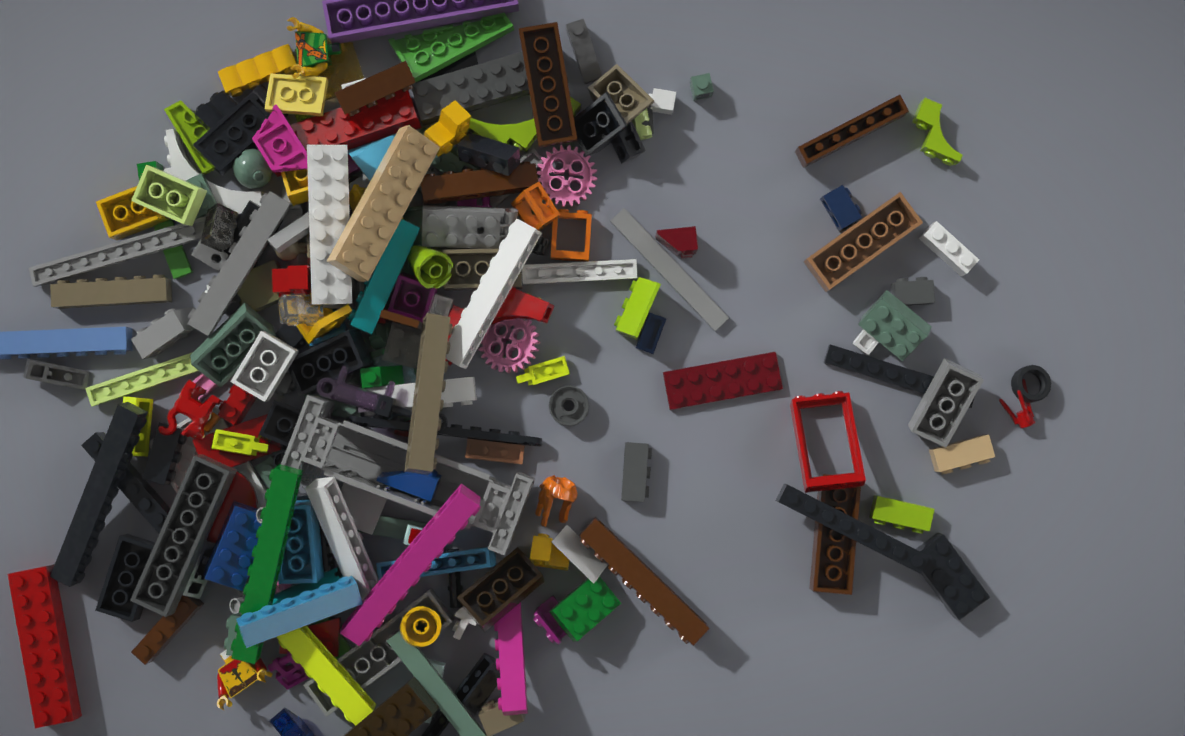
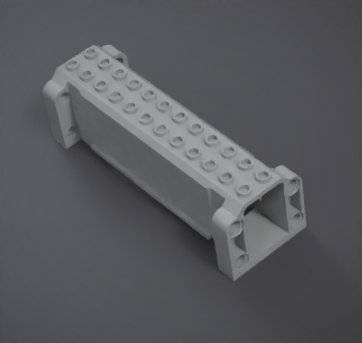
(361, 455)

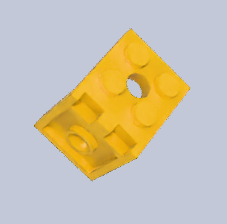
(327, 323)

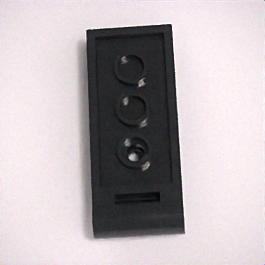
(232, 133)

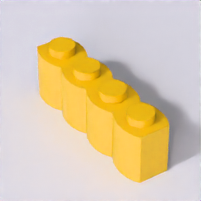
(257, 70)

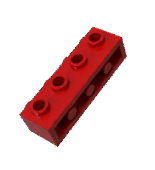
(237, 405)

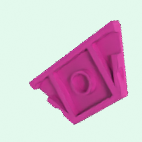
(280, 144)

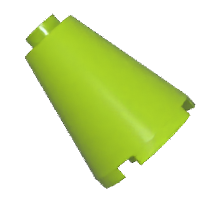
(430, 266)

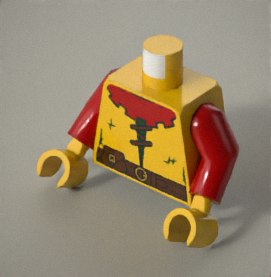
(237, 676)

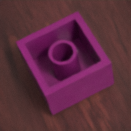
(411, 297)

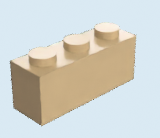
(962, 454)

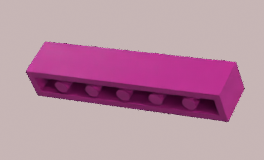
(511, 663)

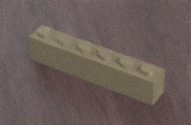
(111, 292)

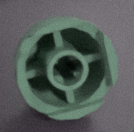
(252, 169)

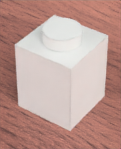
(663, 101)

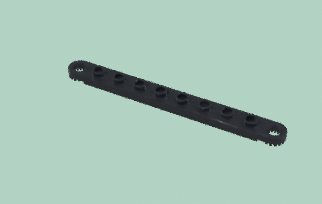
(455, 430)

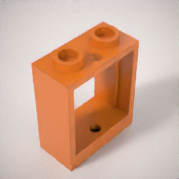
(530, 201)
(571, 255)

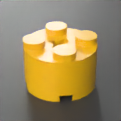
(424, 616)

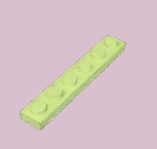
(140, 380)

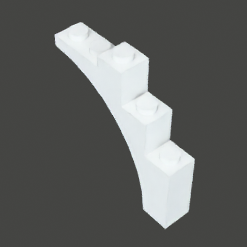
(183, 169)

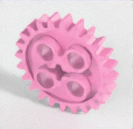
(567, 158)
(525, 345)

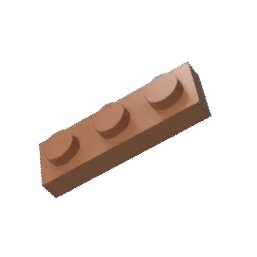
(495, 451)

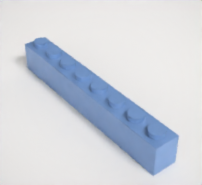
(65, 341)

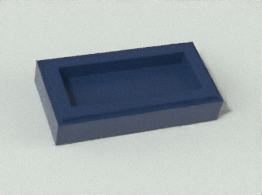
(651, 333)

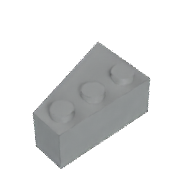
(163, 332)

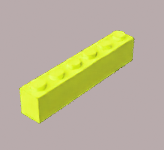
(328, 673)

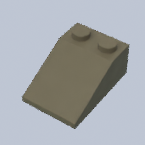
(623, 90)

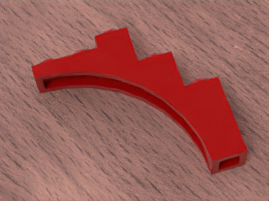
(515, 306)

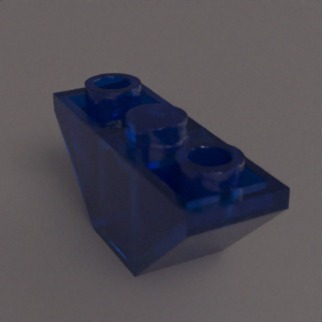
(290, 724)

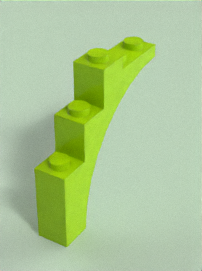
(520, 134)

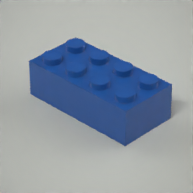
(234, 547)

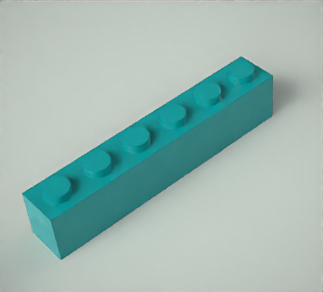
(383, 278)

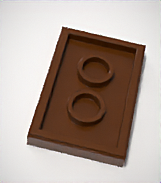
(400, 319)

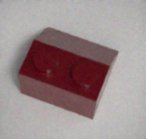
(679, 241)

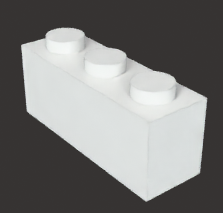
(948, 249)

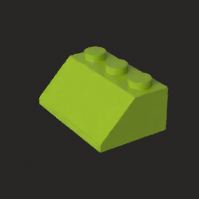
(636, 307)

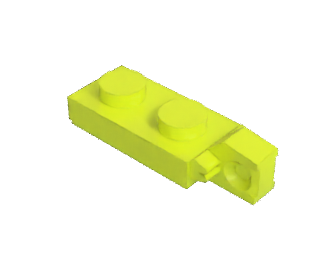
(544, 371)
(238, 443)

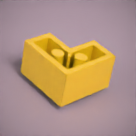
(450, 128)
(546, 554)

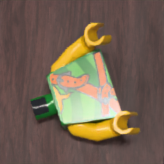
(312, 49)

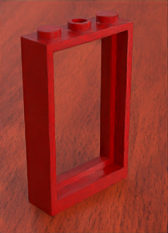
(829, 482)

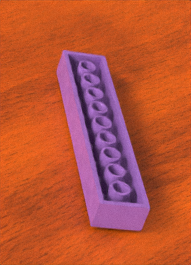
(374, 18)

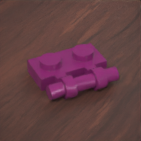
(290, 675)

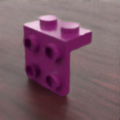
(546, 620)

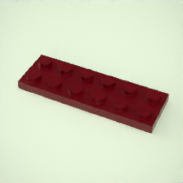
(722, 380)

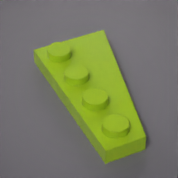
(189, 130)

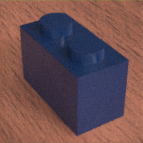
(841, 207)

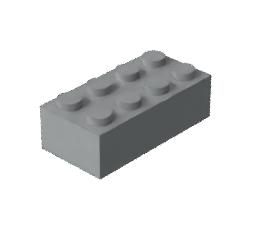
(945, 402)

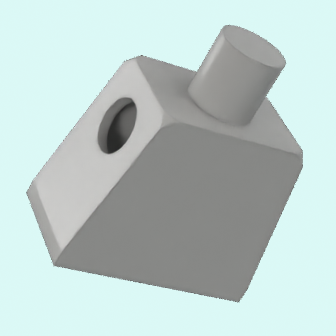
(208, 255)

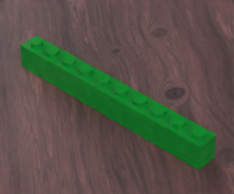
(269, 552)

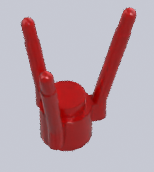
(1025, 416)

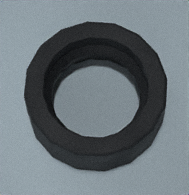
(1043, 377)

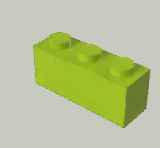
(901, 514)

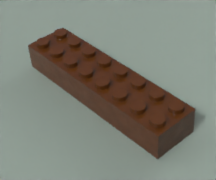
(644, 581)

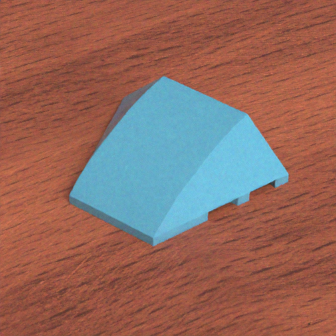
(370, 155)

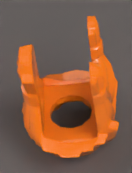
(553, 488)

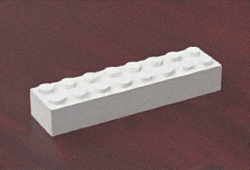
(327, 219)

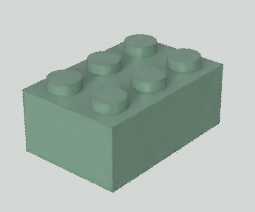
(894, 325)

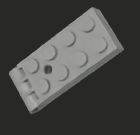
(458, 226)

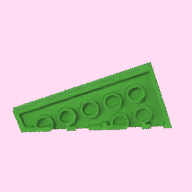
(448, 44)

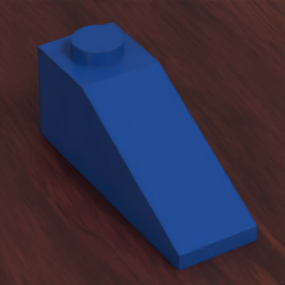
(412, 483)

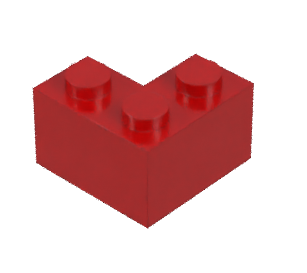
(292, 280)

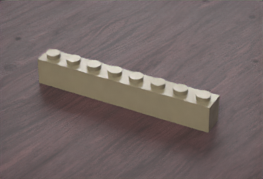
(427, 394)

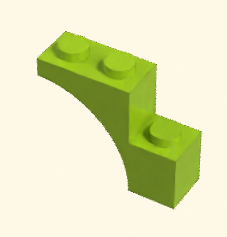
(935, 145)

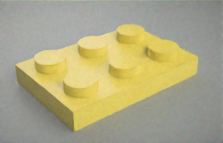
(298, 95)

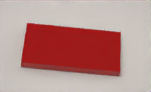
(249, 427)

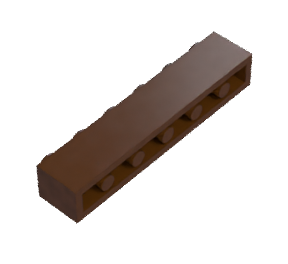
(851, 131)
(476, 184)

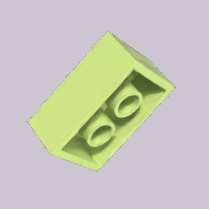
(169, 195)

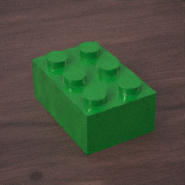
(584, 608)

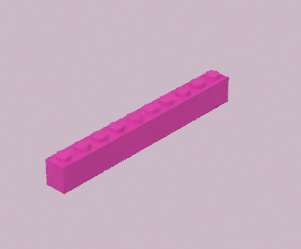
(411, 564)

